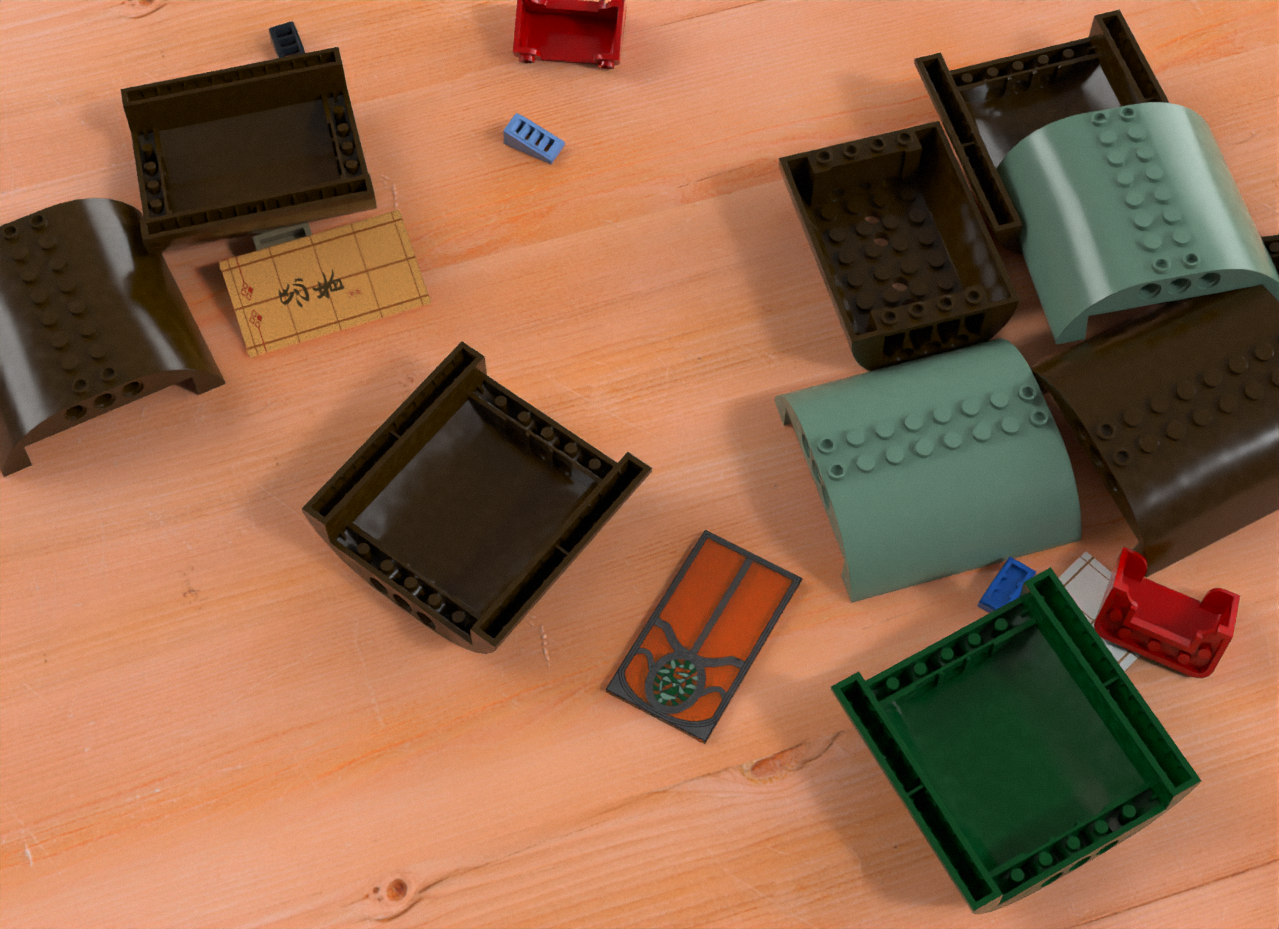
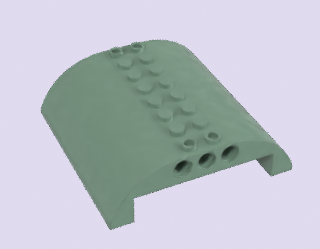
(1130, 214)
(936, 466)

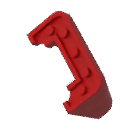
(570, 31)
(1164, 622)

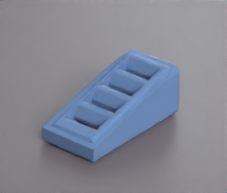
(520, 127)

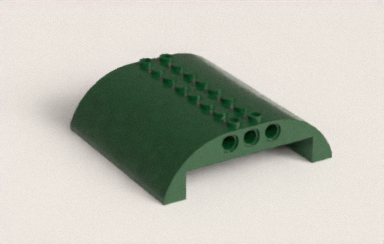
(1018, 746)

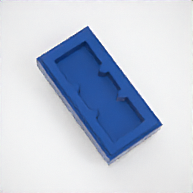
(1006, 585)

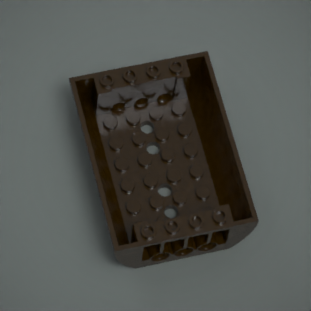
(934, 246)

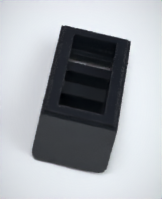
(284, 35)

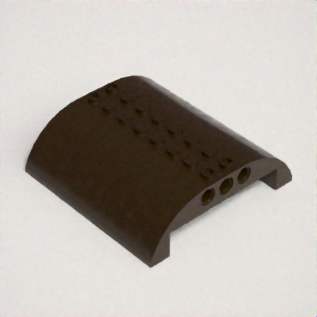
(1007, 99)
(246, 150)
(86, 323)
(1179, 417)
(469, 503)

